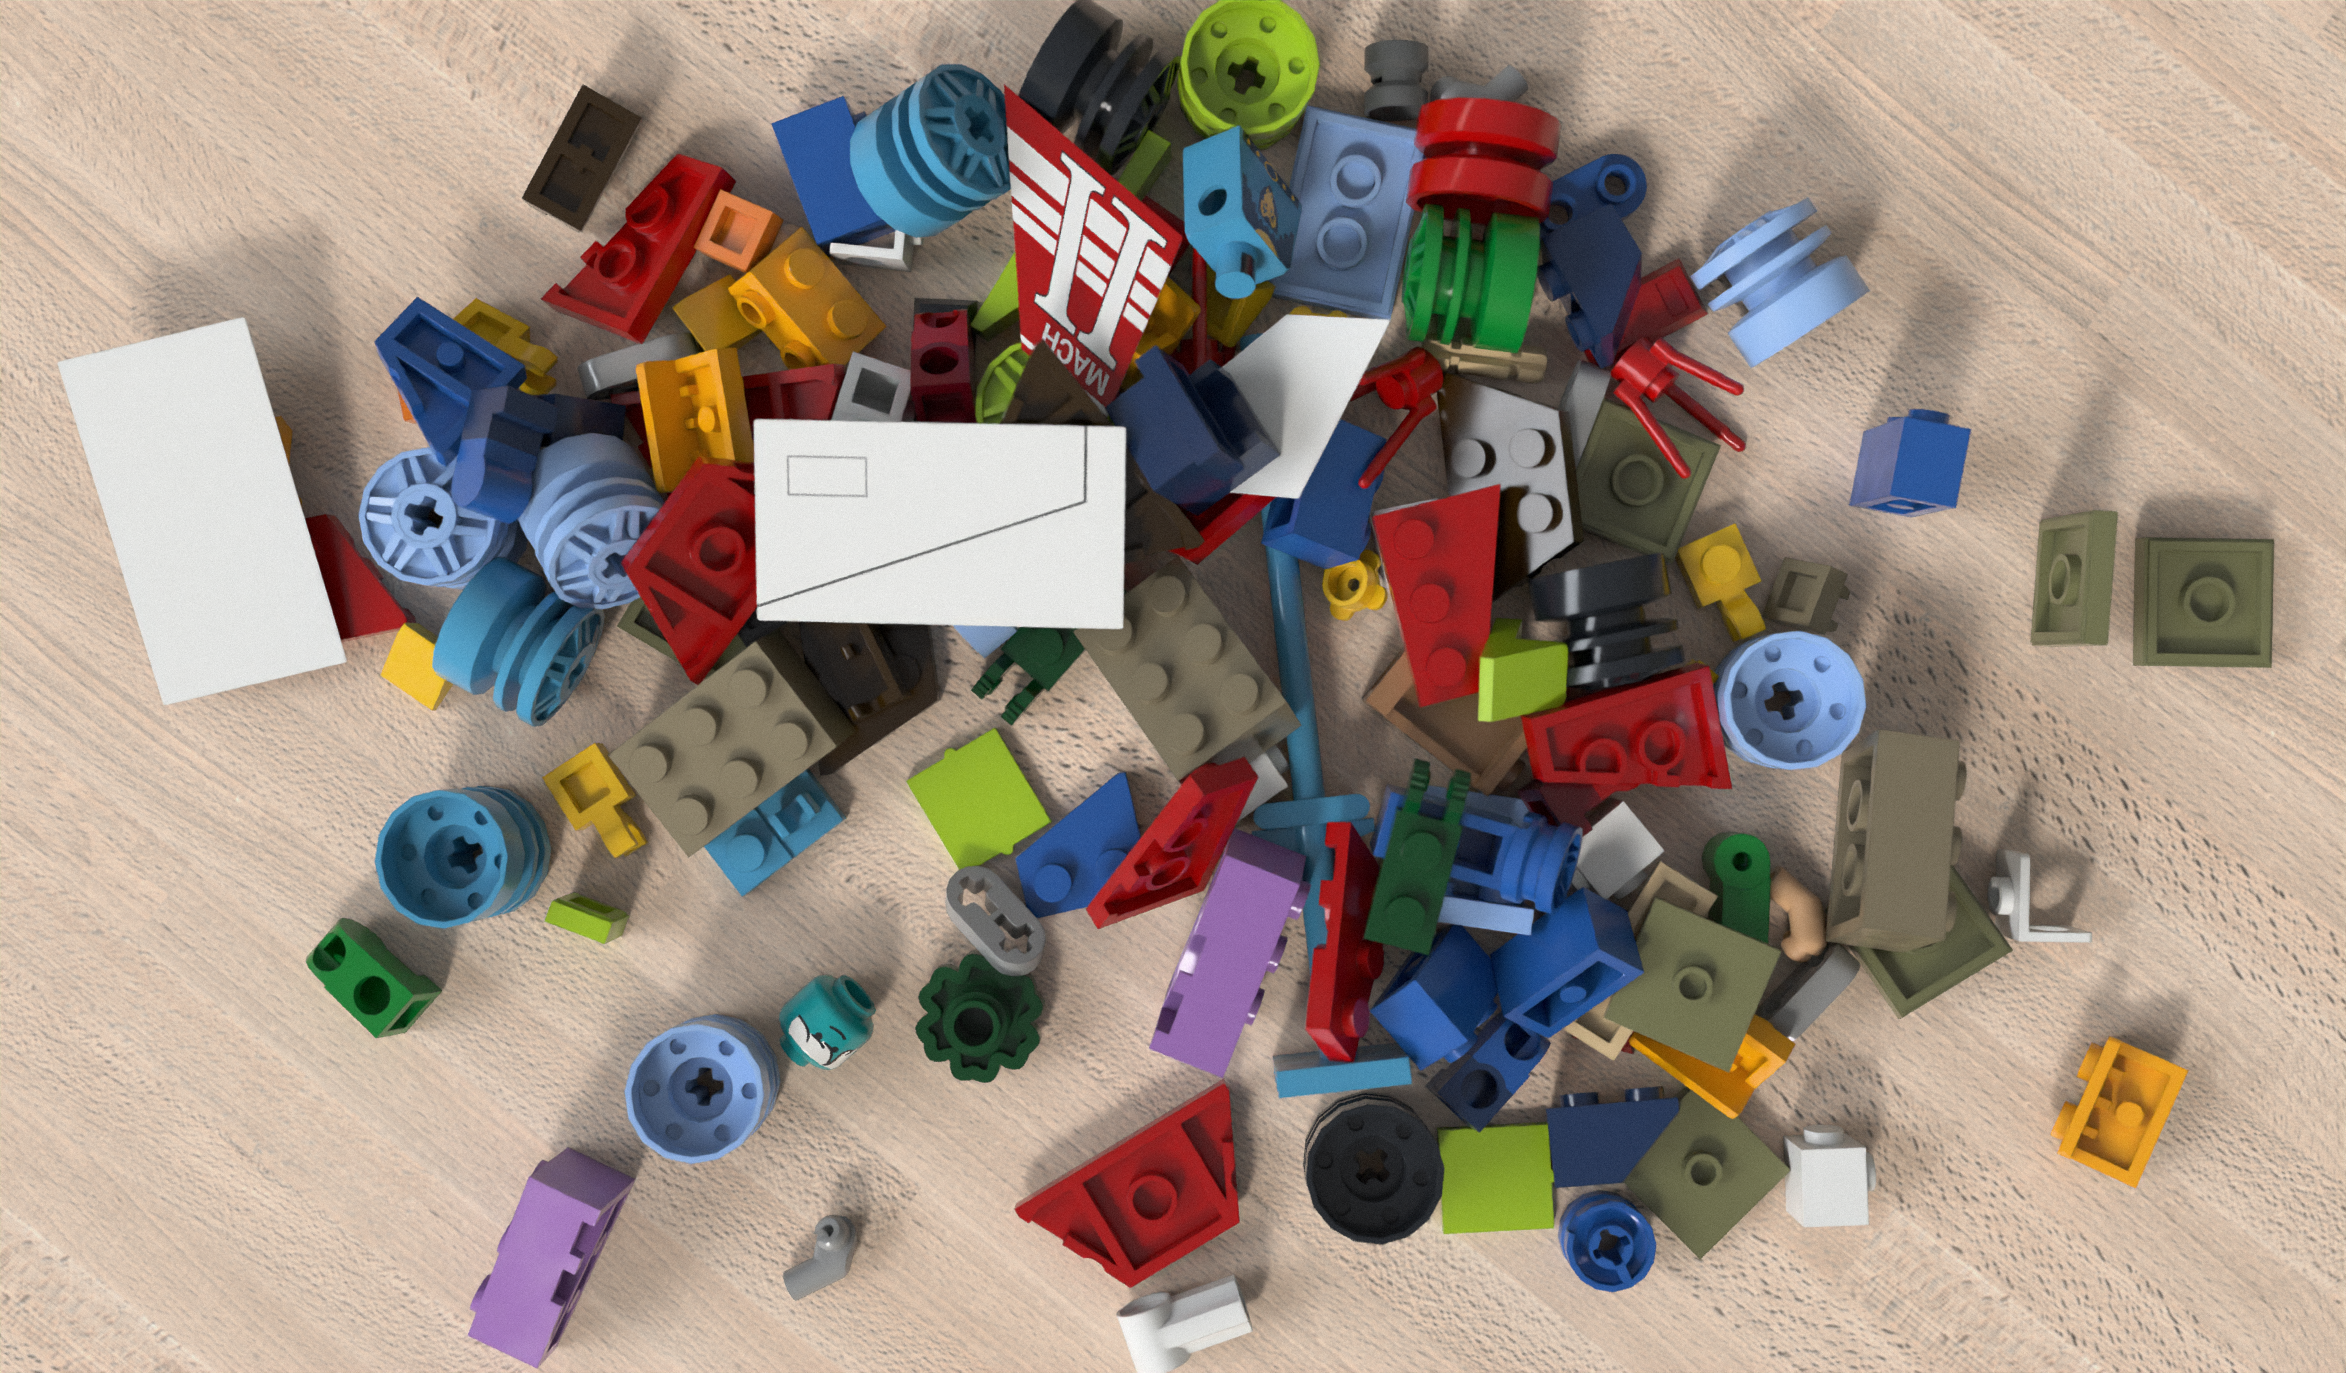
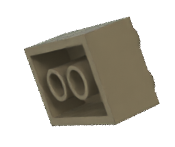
(1188, 675)
(732, 742)
(1895, 842)

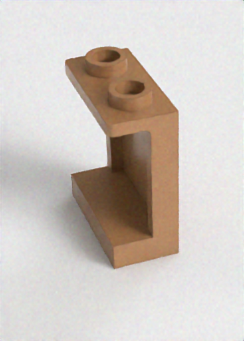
(1451, 729)

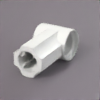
(1168, 1328)

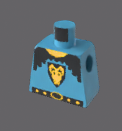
(1238, 212)

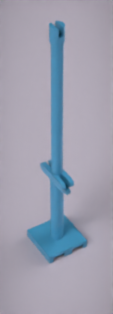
(1302, 828)

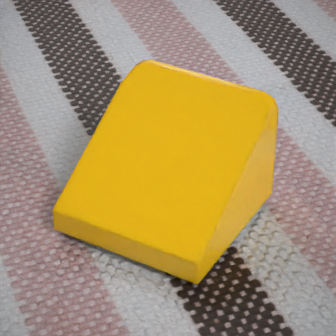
(1232, 317)
(715, 318)
(411, 666)

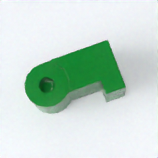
(1741, 880)
(370, 979)

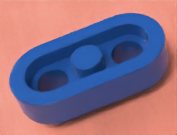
(1585, 190)

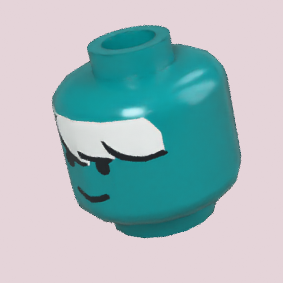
(826, 1022)

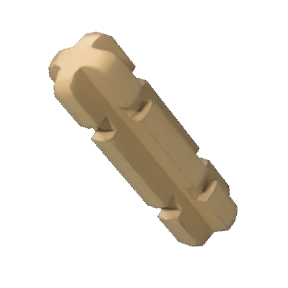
(1527, 365)

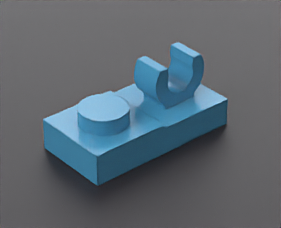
(775, 832)

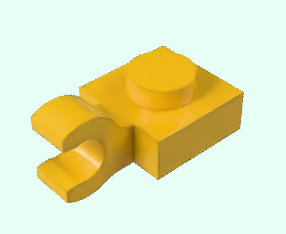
(513, 339)
(1718, 572)
(592, 793)

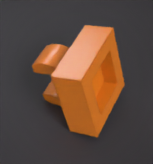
(738, 232)

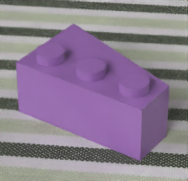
(1230, 951)
(548, 1255)

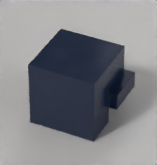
(1191, 431)

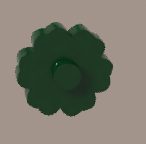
(979, 1018)

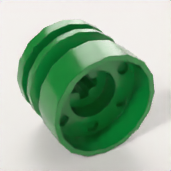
(1471, 278)

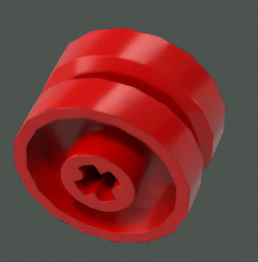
(1483, 158)

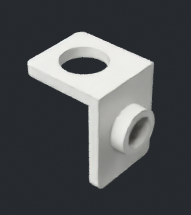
(874, 257)
(2011, 903)

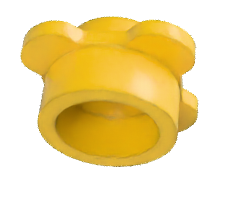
(1339, 580)

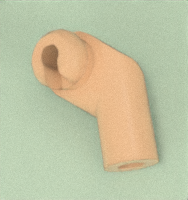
(1805, 916)

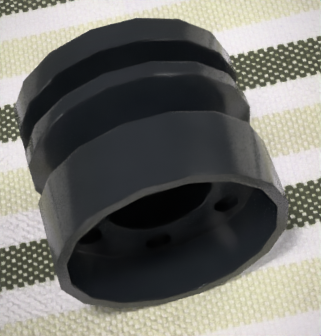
(1106, 91)
(1609, 620)
(1372, 1204)

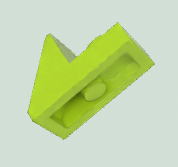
(1520, 673)

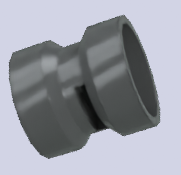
(1396, 79)

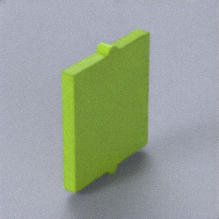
(979, 800)
(1496, 1178)

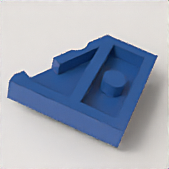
(437, 368)
(1080, 852)

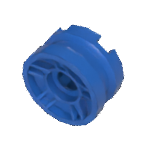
(1541, 863)
(1580, 1239)

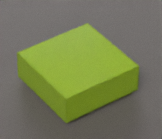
(587, 917)

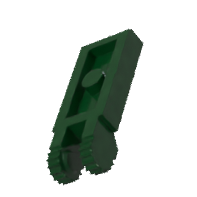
(1039, 651)
(1416, 864)

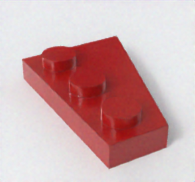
(1442, 587)

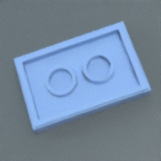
(1353, 213)

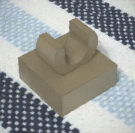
(1806, 596)

